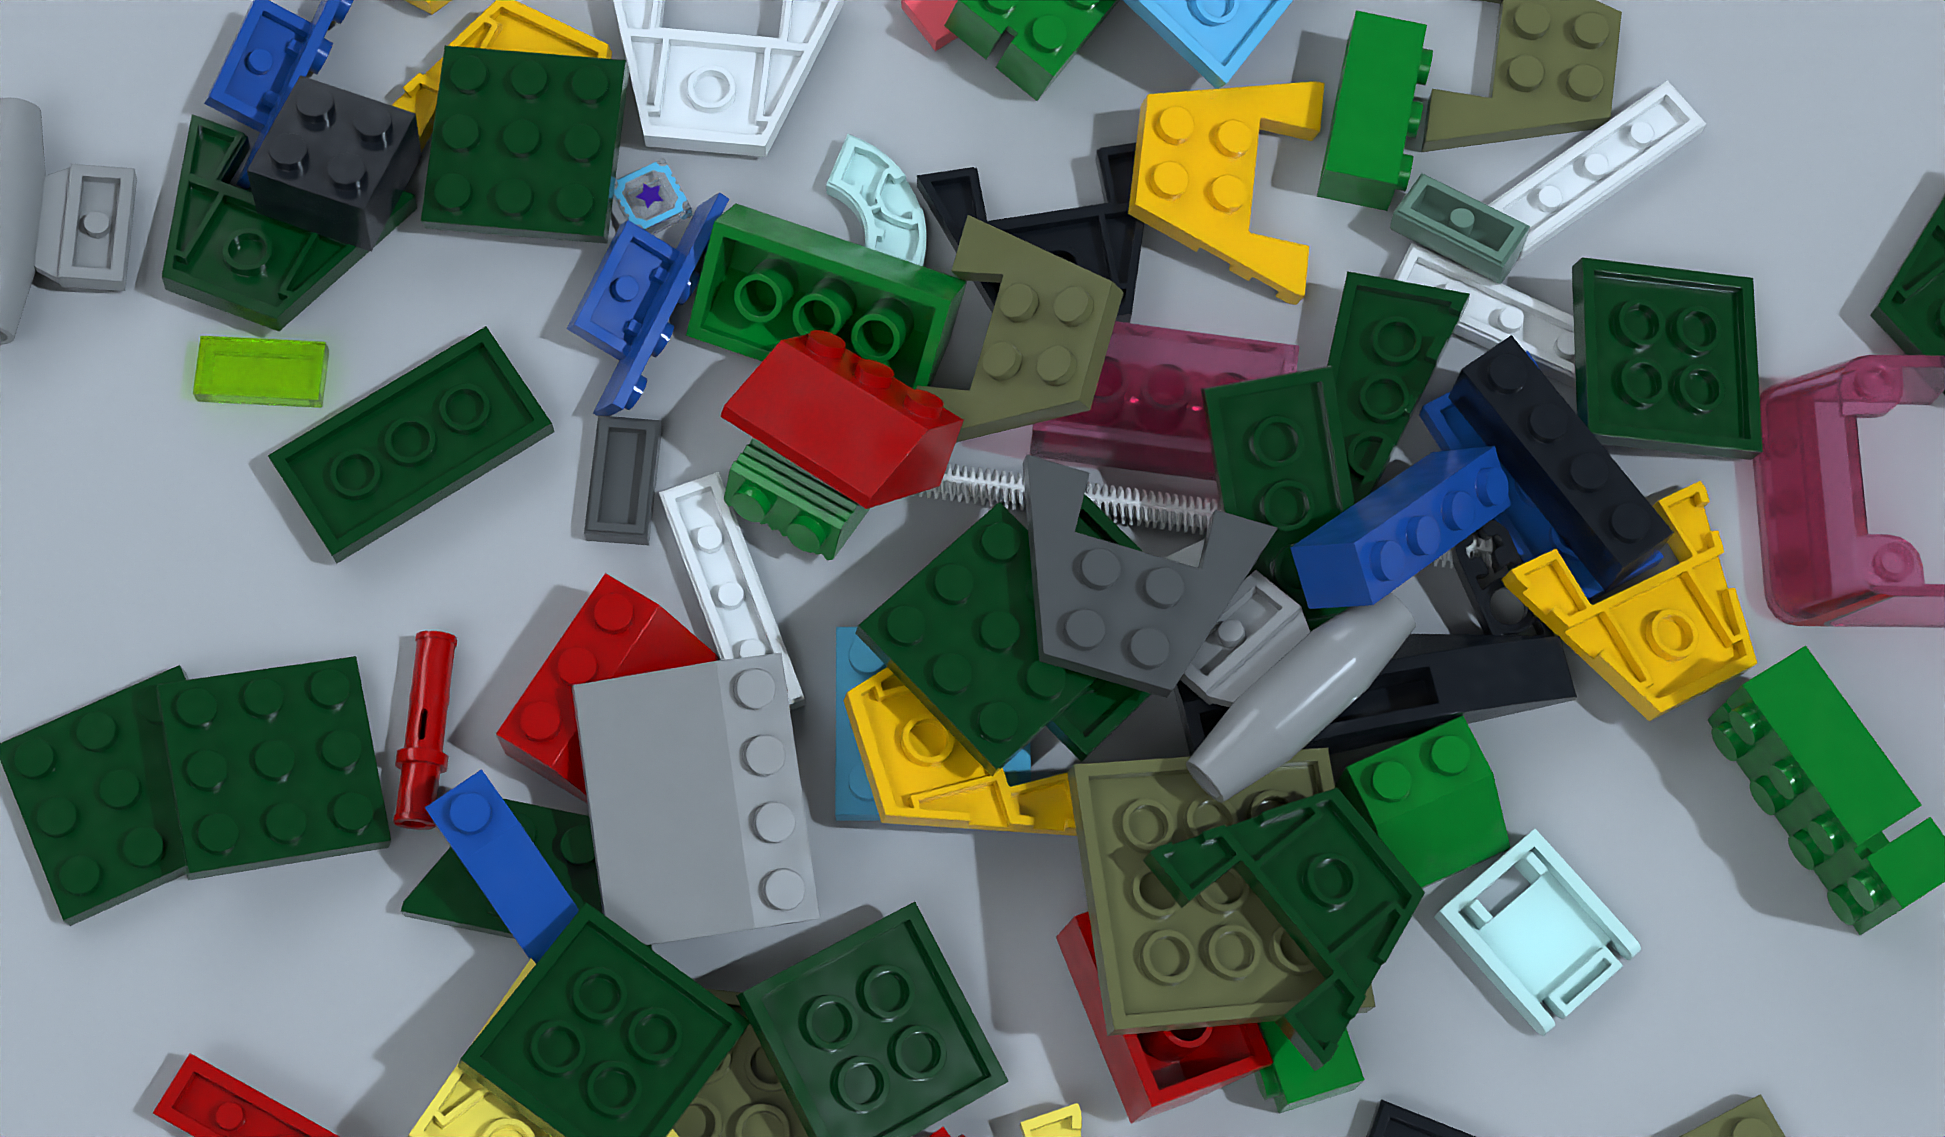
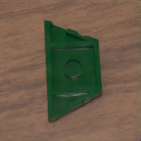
(454, 899)

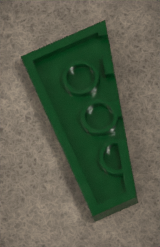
(1382, 361)

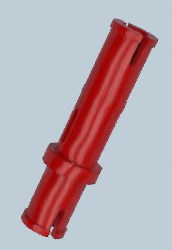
(423, 754)

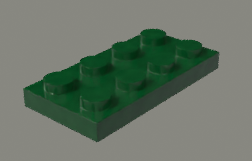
(411, 444)
(1281, 464)

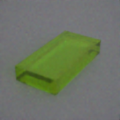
(261, 371)

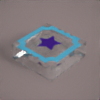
(652, 198)

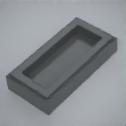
(623, 480)

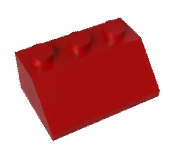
(846, 420)
(609, 638)
(1159, 1067)

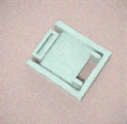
(1545, 940)

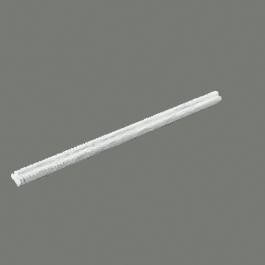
(1116, 503)

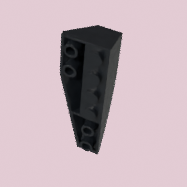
(1426, 686)

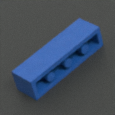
(1401, 528)

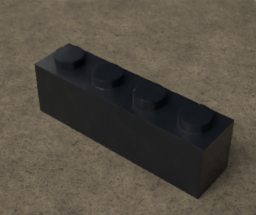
(1559, 463)

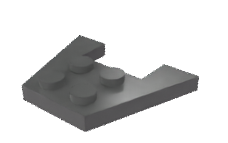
(1118, 607)

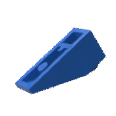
(504, 863)

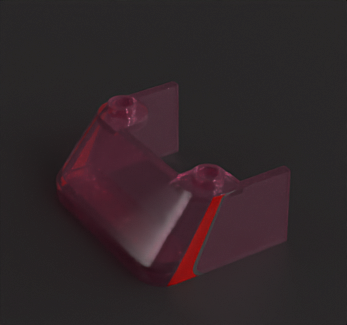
(1812, 500)

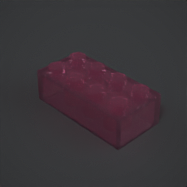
(1151, 400)

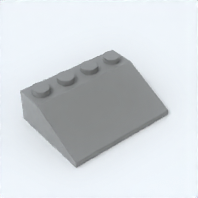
(696, 800)

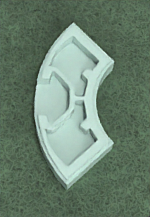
(880, 199)

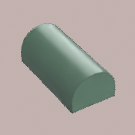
(1460, 228)

